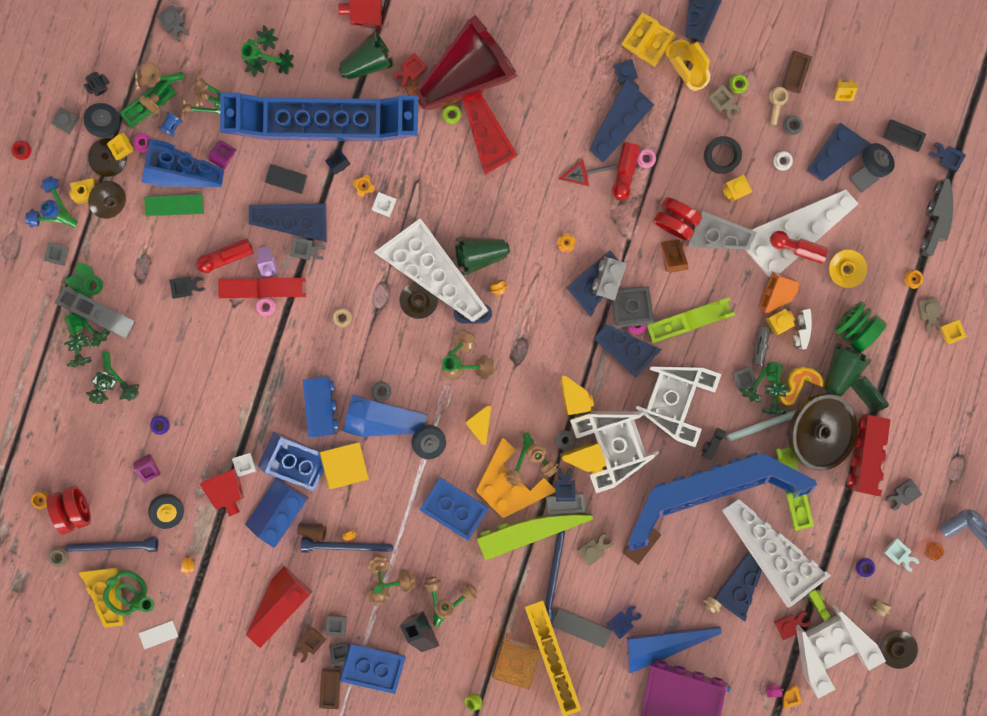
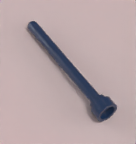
(150, 544)
(308, 545)
(554, 574)

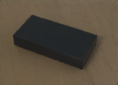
(904, 135)
(286, 179)

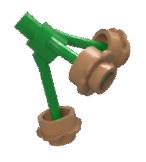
(535, 453)
(442, 607)

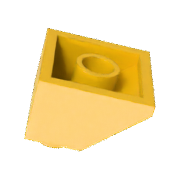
(575, 397)
(586, 457)

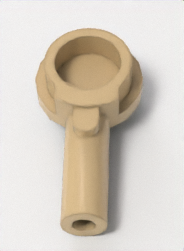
(778, 97)

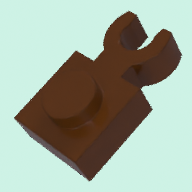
(310, 643)

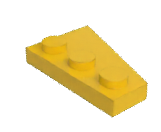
(96, 583)

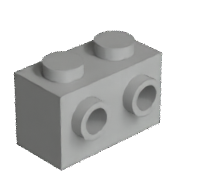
(609, 278)

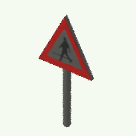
(579, 174)

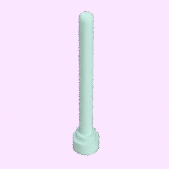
(760, 426)

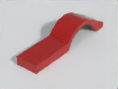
(261, 288)

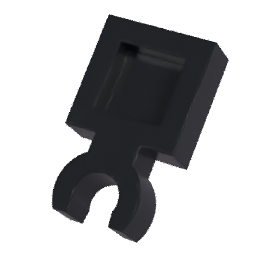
(183, 287)
(709, 448)

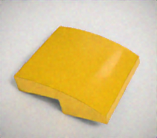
(648, 39)
(344, 465)

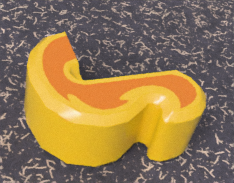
(795, 381)

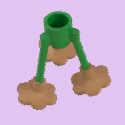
(453, 366)

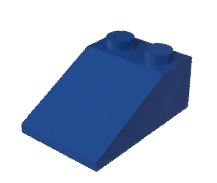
(292, 461)

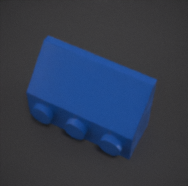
(320, 406)
(276, 512)

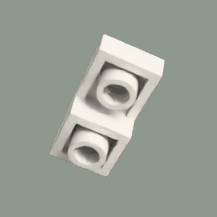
(802, 336)

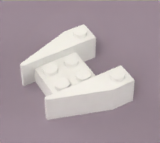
(673, 397)
(618, 443)
(831, 644)

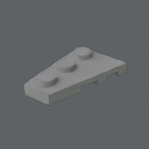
(721, 234)

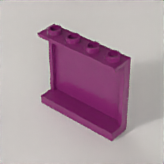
(682, 692)

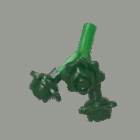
(106, 381)

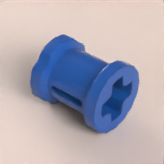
(170, 124)

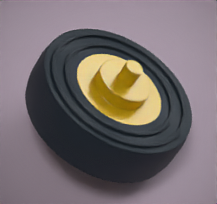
(166, 511)

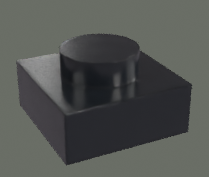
(337, 162)

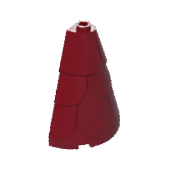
(466, 68)

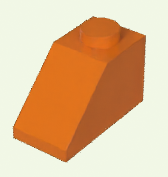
(778, 292)

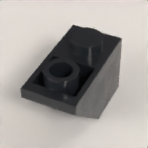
(419, 632)

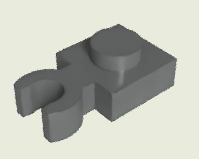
(172, 22)
(303, 249)
(906, 493)

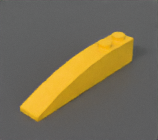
(553, 658)

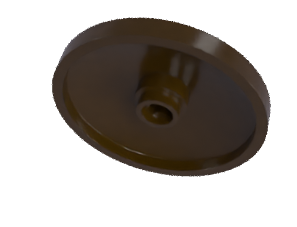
(823, 432)

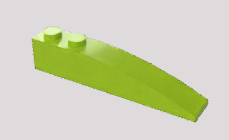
(527, 531)

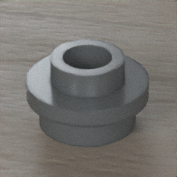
(798, 125)
(387, 391)
(560, 435)

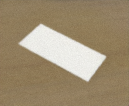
(158, 635)

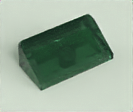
(869, 394)

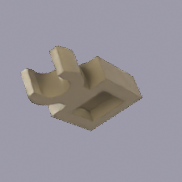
(722, 100)
(928, 311)
(593, 550)

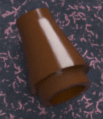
(314, 531)

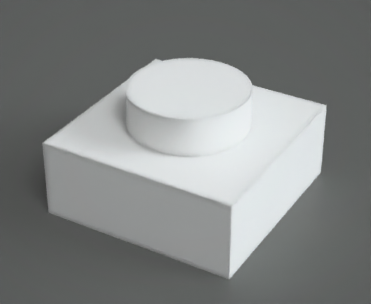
(384, 204)
(244, 464)

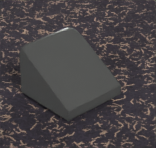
(863, 179)
(338, 654)

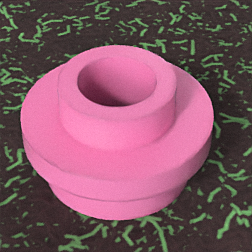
(652, 158)
(259, 306)

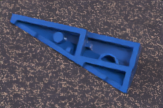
(649, 648)

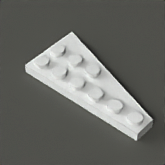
(806, 223)
(425, 262)
(778, 558)

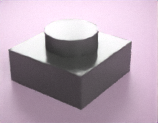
(65, 120)
(56, 254)
(744, 377)
(336, 625)

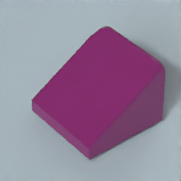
(221, 154)
(146, 468)

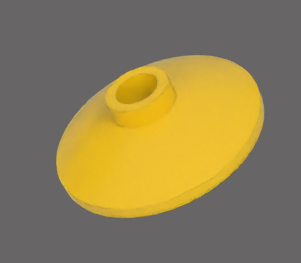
(857, 268)

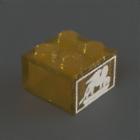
(516, 663)

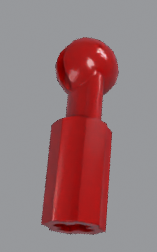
(625, 170)
(800, 247)
(224, 256)

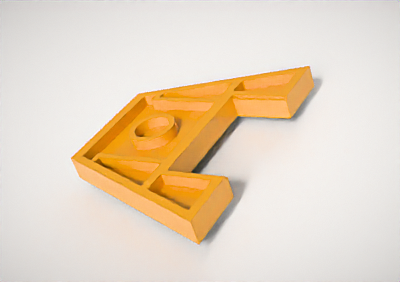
(503, 496)

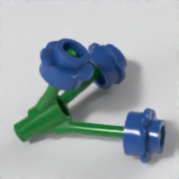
(49, 208)

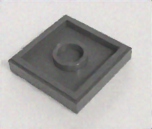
(632, 307)

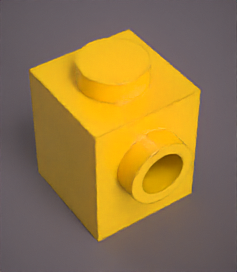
(736, 188)
(80, 190)
(780, 321)

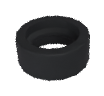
(722, 169)

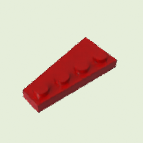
(490, 140)

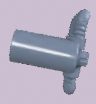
(962, 520)

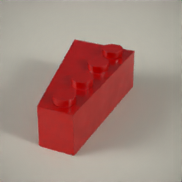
(869, 455)

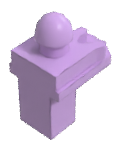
(266, 262)

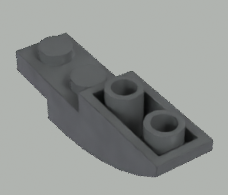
(942, 213)
(95, 312)

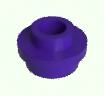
(153, 425)
(870, 570)

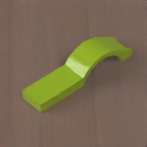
(690, 320)
(799, 506)

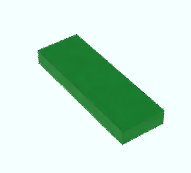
(137, 112)
(174, 205)

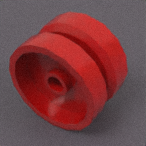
(677, 219)
(68, 510)

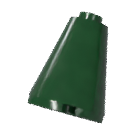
(366, 58)
(479, 253)
(844, 369)

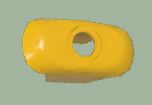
(683, 51)

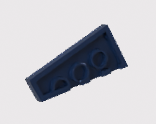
(622, 118)
(294, 219)

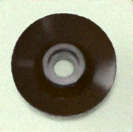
(104, 167)
(101, 194)
(413, 292)
(907, 649)

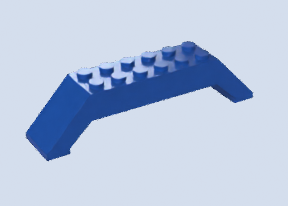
(319, 118)
(715, 484)

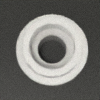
(788, 158)

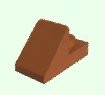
(674, 256)

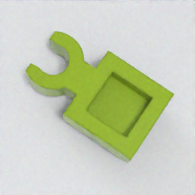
(816, 599)

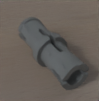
(761, 345)

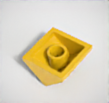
(479, 423)

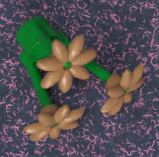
(201, 95)

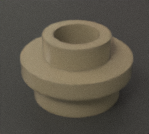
(53, 559)

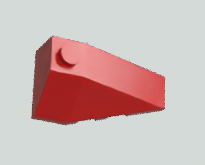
(278, 604)

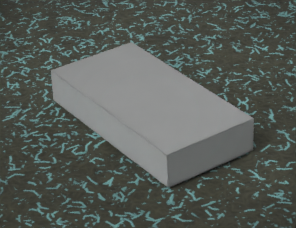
(565, 507)

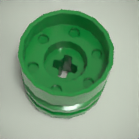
(863, 330)

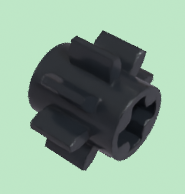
(96, 84)

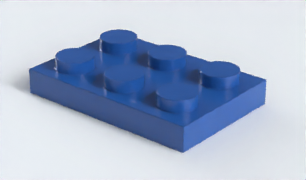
(454, 508)
(372, 668)

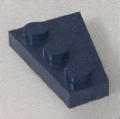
(700, 18)
(836, 152)
(582, 286)
(626, 349)
(739, 587)

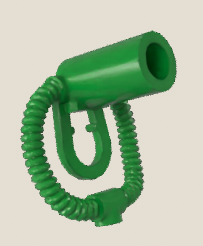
(137, 603)

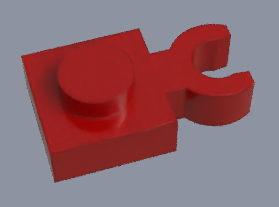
(412, 68)
(787, 625)

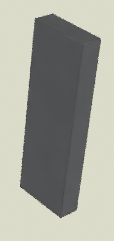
(581, 627)

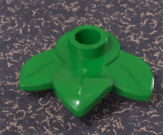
(83, 279)

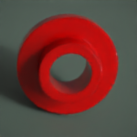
(16, 150)

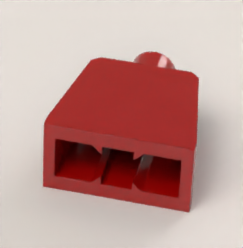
(363, 13)
(224, 491)

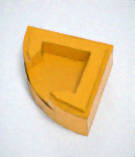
(791, 697)

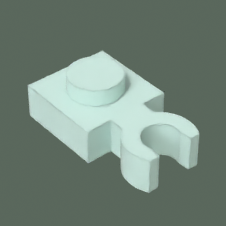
(899, 553)

